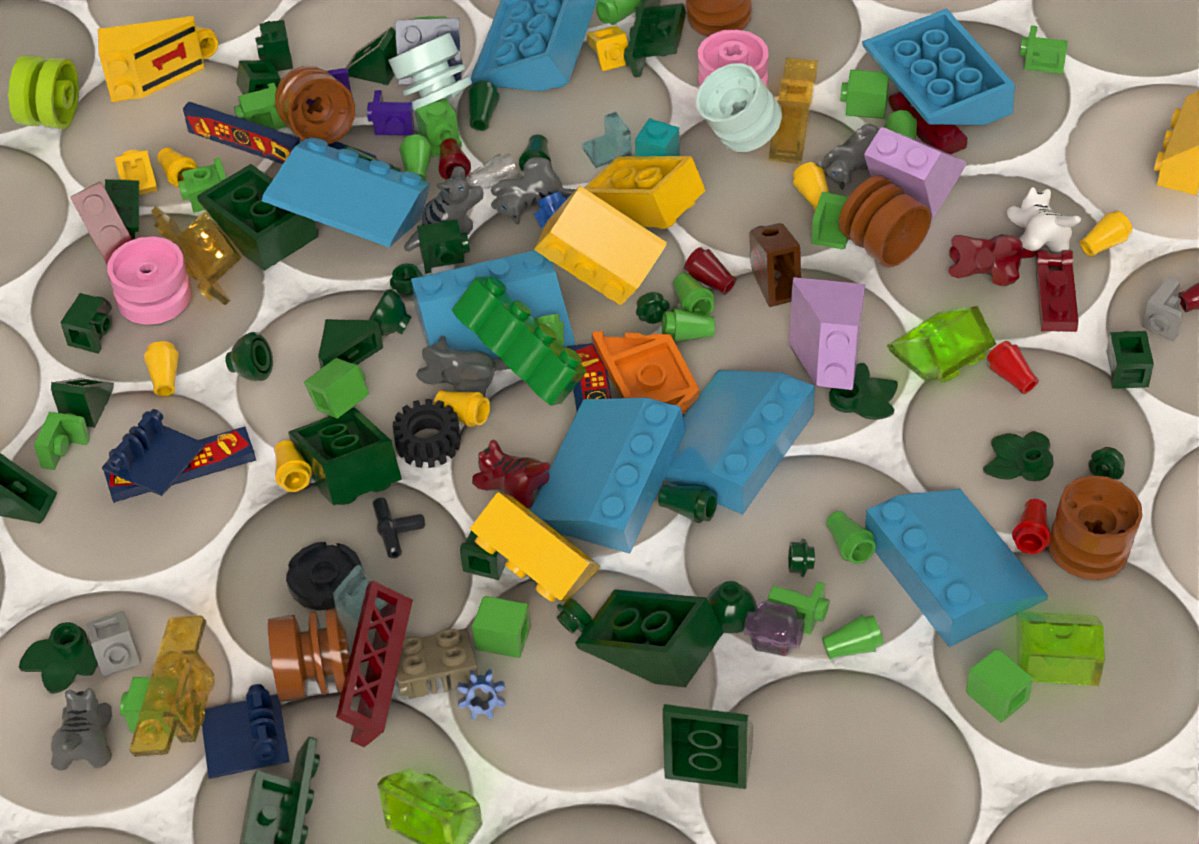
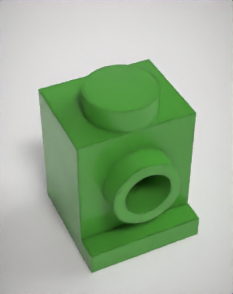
(260, 108)
(437, 123)
(200, 180)

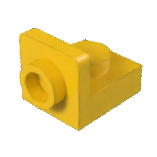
(609, 45)
(136, 166)

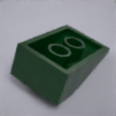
(256, 228)
(347, 456)
(653, 635)
(707, 746)

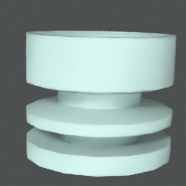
(430, 71)
(739, 107)

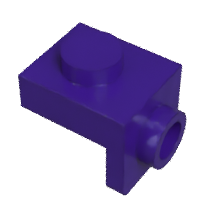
(390, 117)

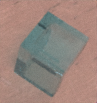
(613, 144)
(351, 593)

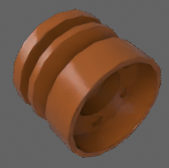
(718, 15)
(328, 116)
(884, 221)
(1095, 527)
(307, 654)

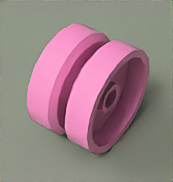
(730, 48)
(149, 280)

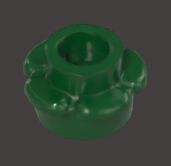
(402, 278)
(651, 307)
(1111, 459)
(800, 557)
(573, 616)

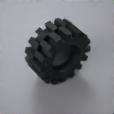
(426, 417)

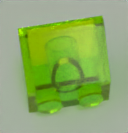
(944, 344)
(1060, 647)
(428, 810)

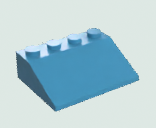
(533, 43)
(943, 71)
(348, 192)
(527, 279)
(740, 433)
(610, 470)
(951, 562)

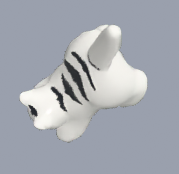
(1042, 223)

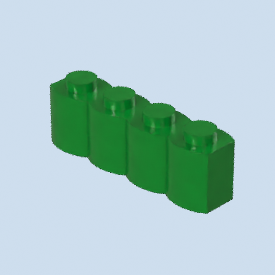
(519, 341)

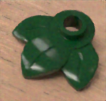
(868, 396)
(1020, 456)
(59, 661)

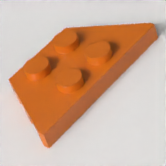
(647, 368)

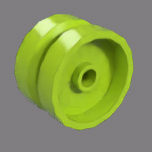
(43, 91)

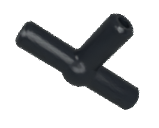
(389, 528)

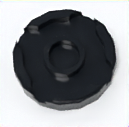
(318, 572)

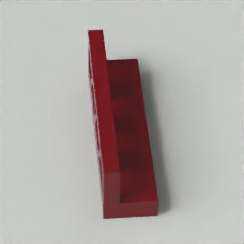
(382, 665)

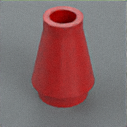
(1011, 365)
(1032, 529)

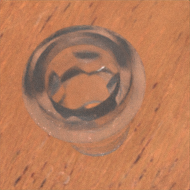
(493, 171)

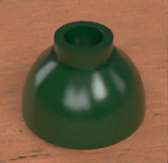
(391, 314)
(251, 357)
(731, 605)

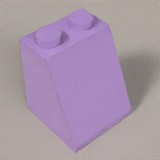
(914, 167)
(827, 329)

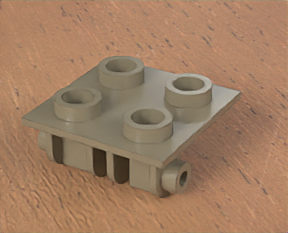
(435, 657)

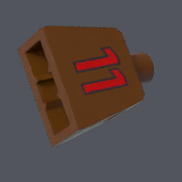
(773, 251)

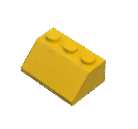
(1180, 162)
(599, 245)
(533, 548)

